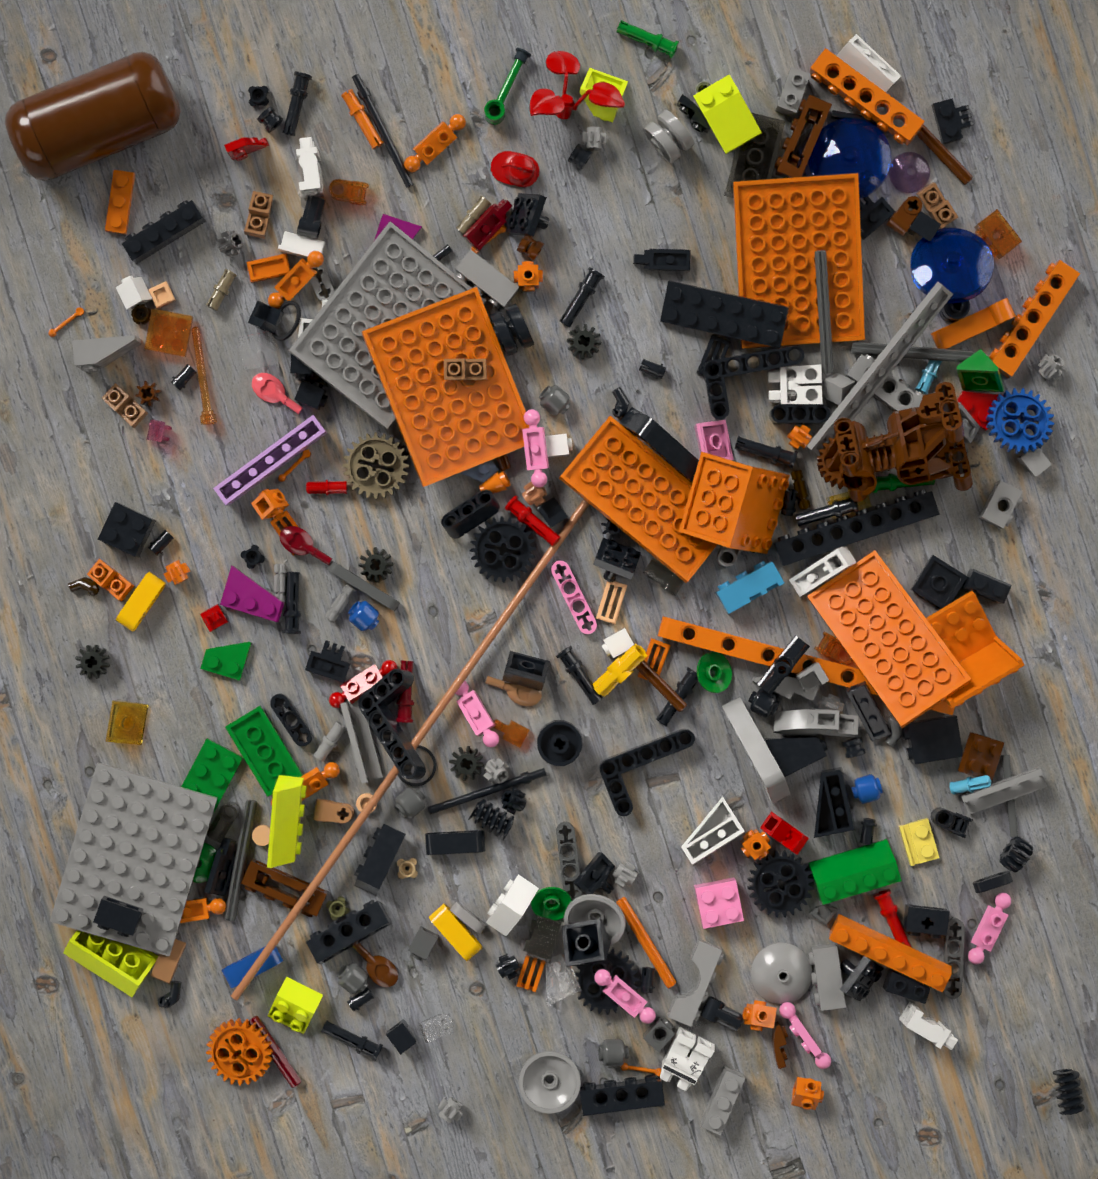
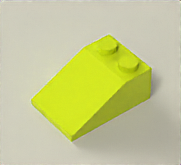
(727, 114)

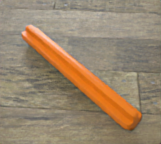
(646, 942)

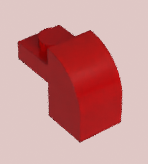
(784, 833)

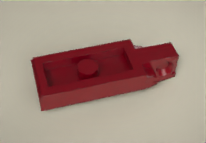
(488, 224)

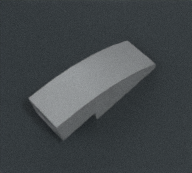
(790, 686)

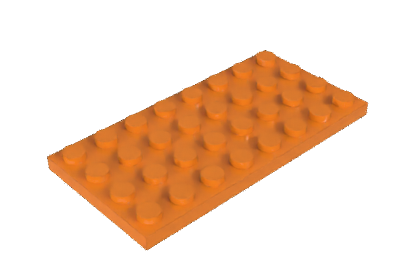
(638, 496)
(889, 639)

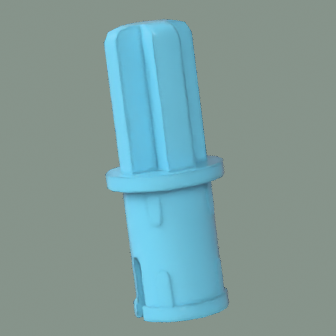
(928, 376)
(970, 784)

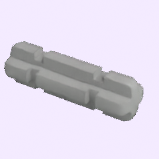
(280, 581)
(340, 603)

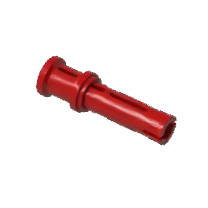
(526, 516)
(889, 911)

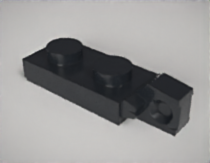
(664, 259)
(222, 868)

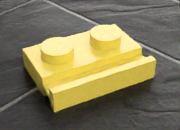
(919, 841)

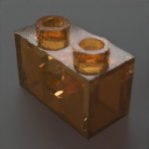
(1005, 242)

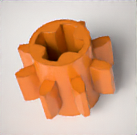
(799, 436)
(176, 572)

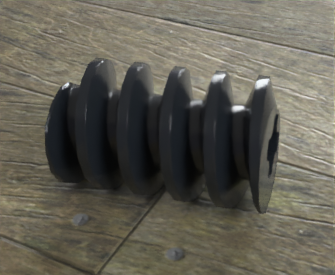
(492, 818)
(1070, 1091)

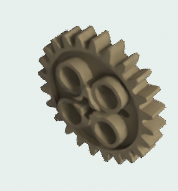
(381, 447)

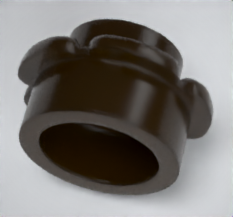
(135, 313)

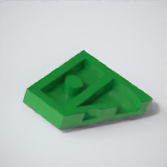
(227, 660)

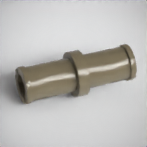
(473, 214)
(221, 289)

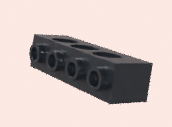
(317, 941)
(632, 1101)

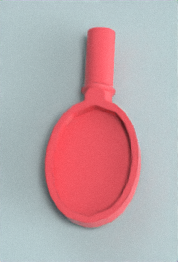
(272, 391)

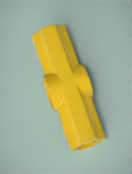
(620, 670)

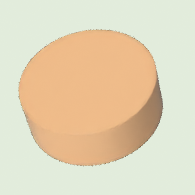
(362, 800)
(261, 835)

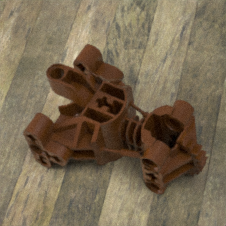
(916, 445)

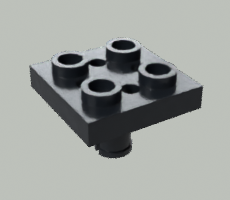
(527, 215)
(616, 560)
(860, 977)

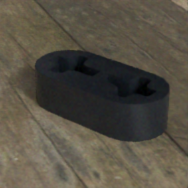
(992, 882)

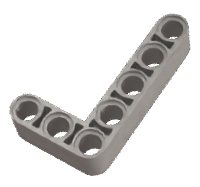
(757, 750)

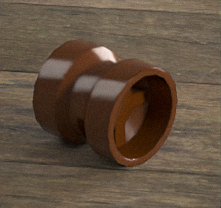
(533, 250)

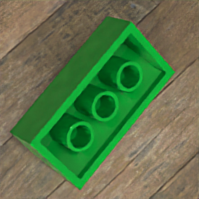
(854, 871)

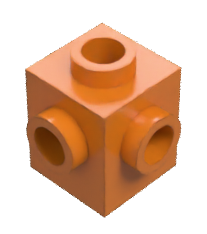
(530, 284)
(270, 504)
(750, 838)
(759, 1015)
(807, 1093)

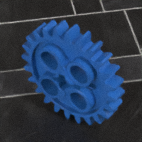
(1020, 404)

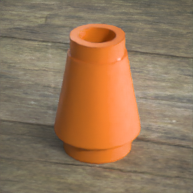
(496, 483)

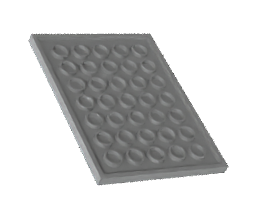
(384, 284)
(138, 847)

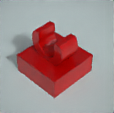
(214, 617)

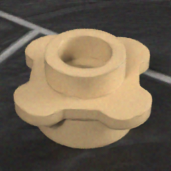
(407, 873)

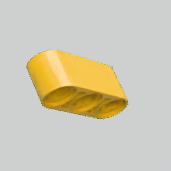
(140, 601)
(455, 932)

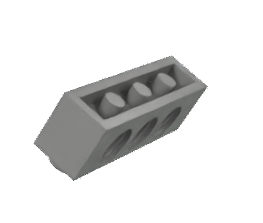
(899, 386)

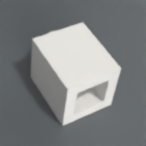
(133, 292)
(558, 445)
(617, 643)

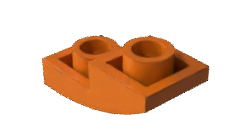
(110, 580)

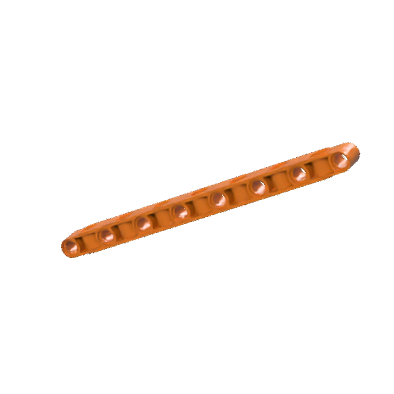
(753, 651)

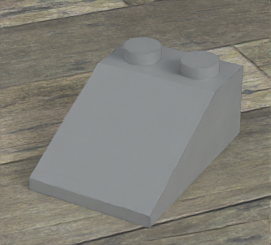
(100, 352)

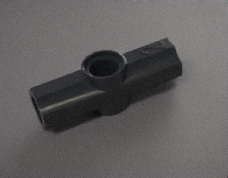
(791, 654)

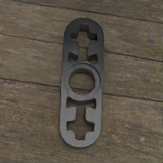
(295, 735)

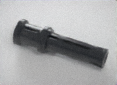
(298, 93)
(586, 289)
(776, 454)
(837, 509)
(292, 604)
(574, 667)
(683, 689)
(361, 1045)

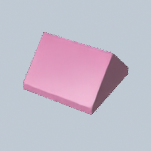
(714, 438)

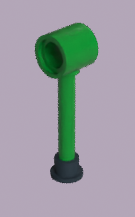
(520, 58)

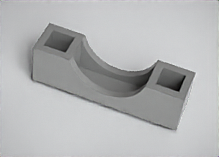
(685, 1006)

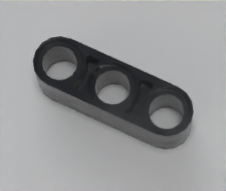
(809, 411)
(470, 514)
(455, 842)

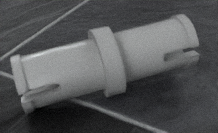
(330, 741)

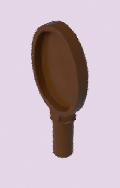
(379, 968)

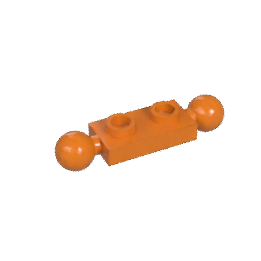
(434, 143)
(295, 279)
(316, 780)
(199, 909)

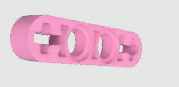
(571, 598)

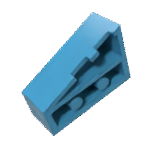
(749, 586)

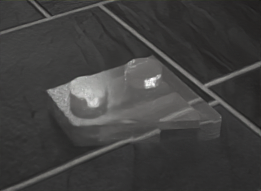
(560, 980)

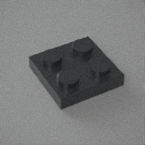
(938, 582)

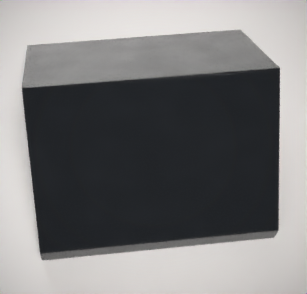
(526, 671)
(585, 942)

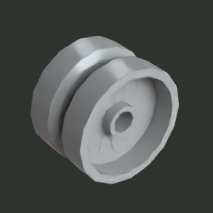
(668, 136)

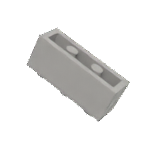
(486, 279)
(826, 977)
(722, 1100)

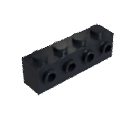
(163, 232)

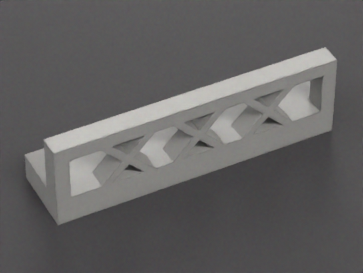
(361, 742)
(1004, 790)

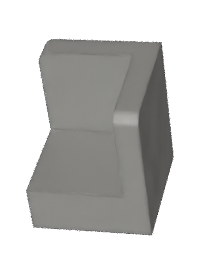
(837, 387)
(1034, 461)
(812, 677)

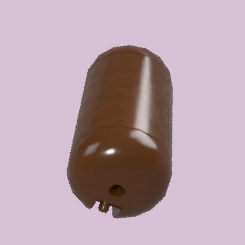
(92, 116)

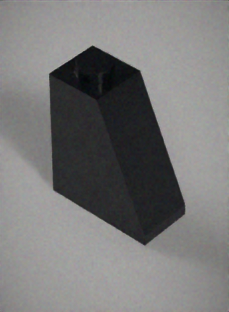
(796, 752)

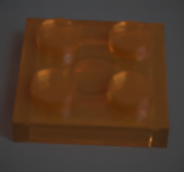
(168, 332)

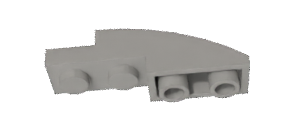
(815, 721)

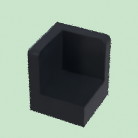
(924, 226)
(265, 317)
(552, 512)
(401, 1037)

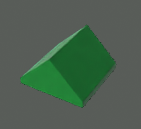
(979, 374)

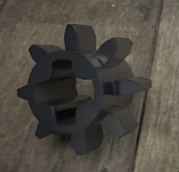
(610, 532)
(513, 800)
(508, 966)

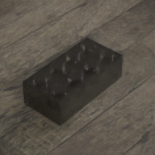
(756, 157)

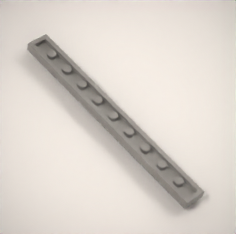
(884, 363)

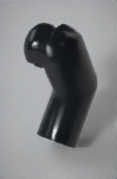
(622, 403)
(172, 997)

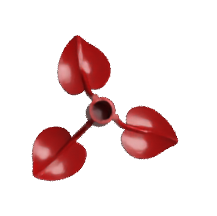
(547, 103)

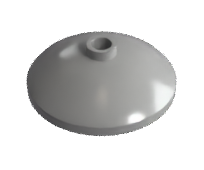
(584, 909)
(777, 959)
(554, 1095)

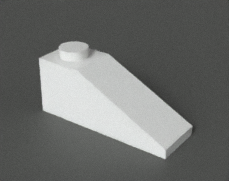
(822, 570)

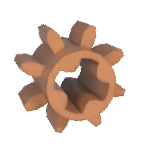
(534, 495)

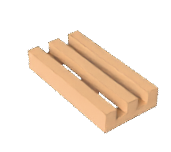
(606, 618)

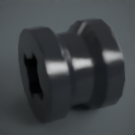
(270, 119)
(580, 156)
(854, 747)

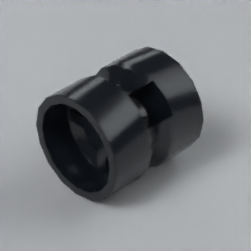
(954, 311)

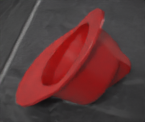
(515, 169)

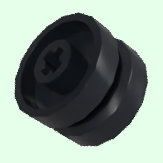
(513, 329)
(562, 754)

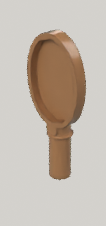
(519, 694)

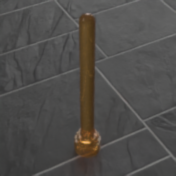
(207, 415)

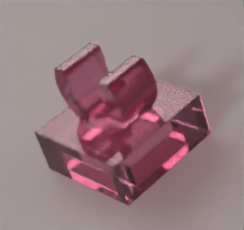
(156, 430)

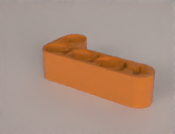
(973, 324)

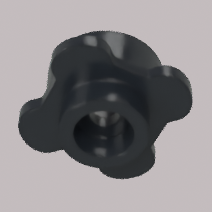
(254, 91)
(246, 555)

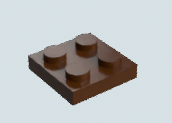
(981, 756)

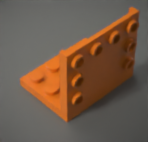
(734, 504)
(974, 645)

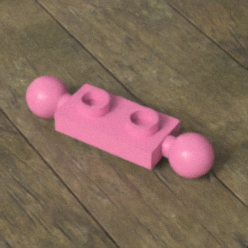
(535, 448)
(477, 715)
(989, 928)
(625, 996)
(787, 1011)

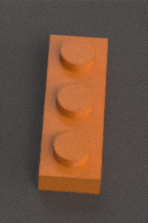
(120, 202)

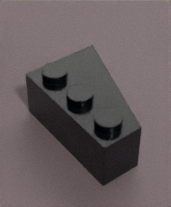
(379, 859)

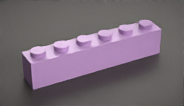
(270, 460)

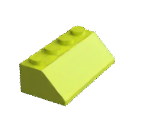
(285, 821)
(112, 960)

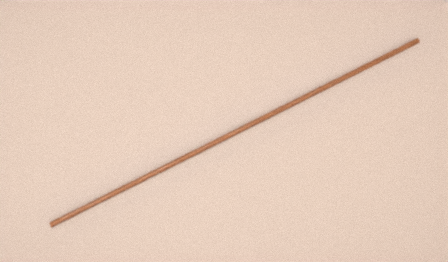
(415, 743)

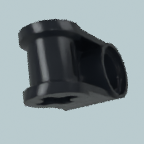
(954, 822)

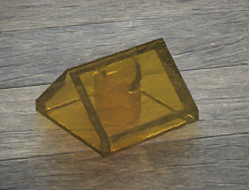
(127, 722)

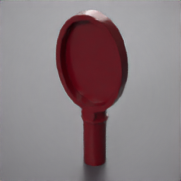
(301, 543)

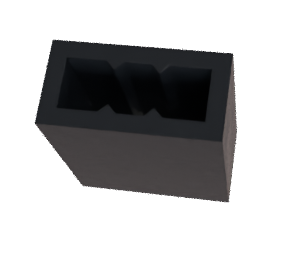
(933, 739)

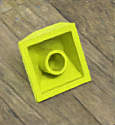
(594, 76)

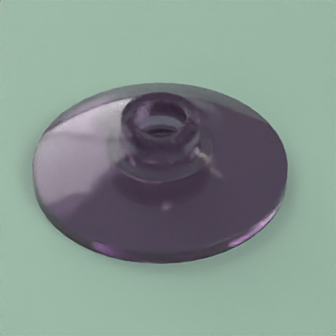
(902, 180)

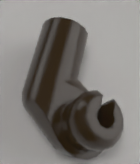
(85, 584)

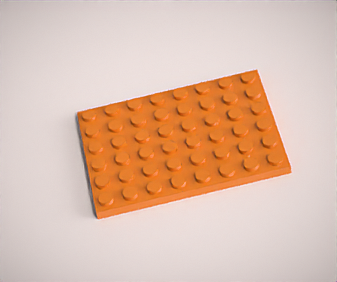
(776, 243)
(441, 420)

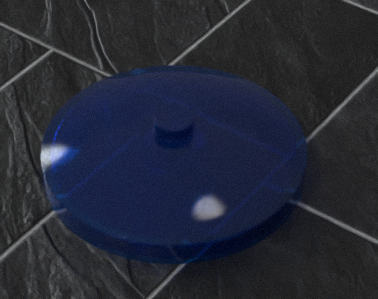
(849, 148)
(956, 261)

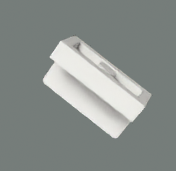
(299, 245)

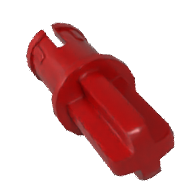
(327, 487)

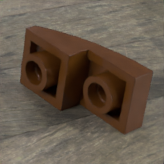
(778, 1040)

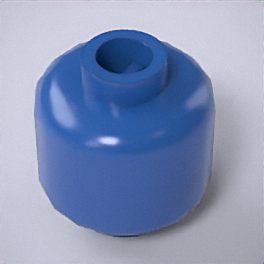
(363, 616)
(867, 789)

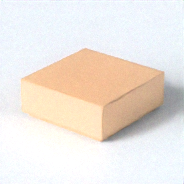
(161, 295)

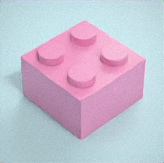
(718, 903)

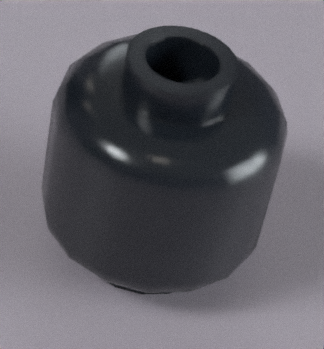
(763, 703)

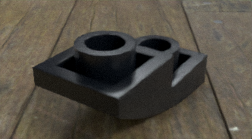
(698, 120)

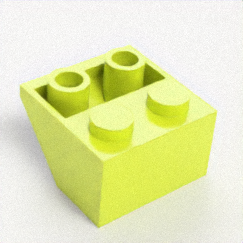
(295, 1005)

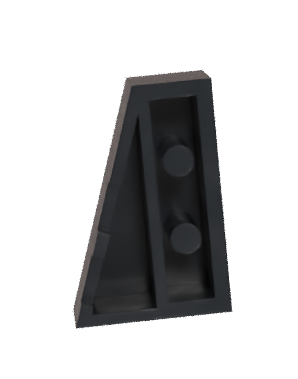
(833, 806)

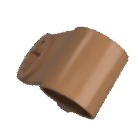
(330, 811)

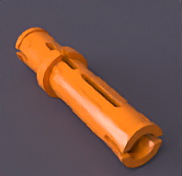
(362, 119)

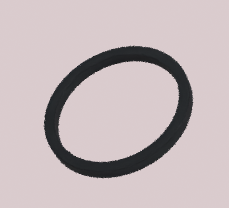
(296, 321)
(431, 776)

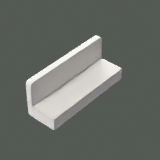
(868, 63)

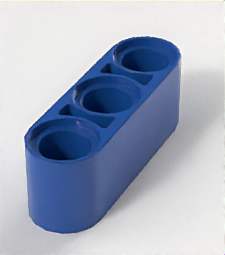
(236, 971)

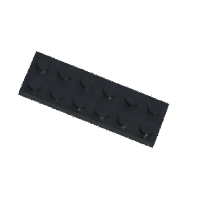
(724, 314)

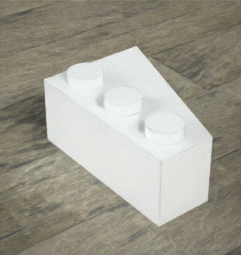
(713, 833)

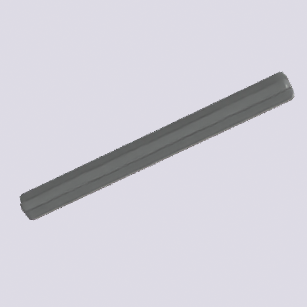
(824, 311)
(914, 352)
(240, 860)

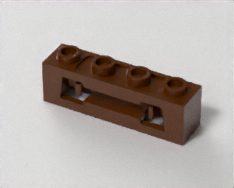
(815, 107)
(271, 892)

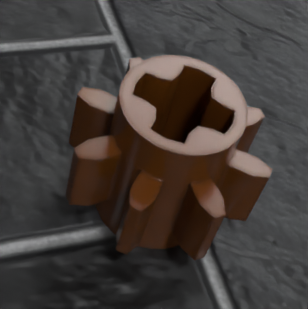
(142, 395)

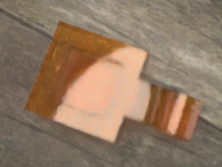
(513, 733)

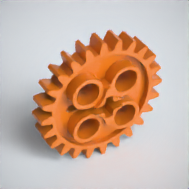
(251, 1039)

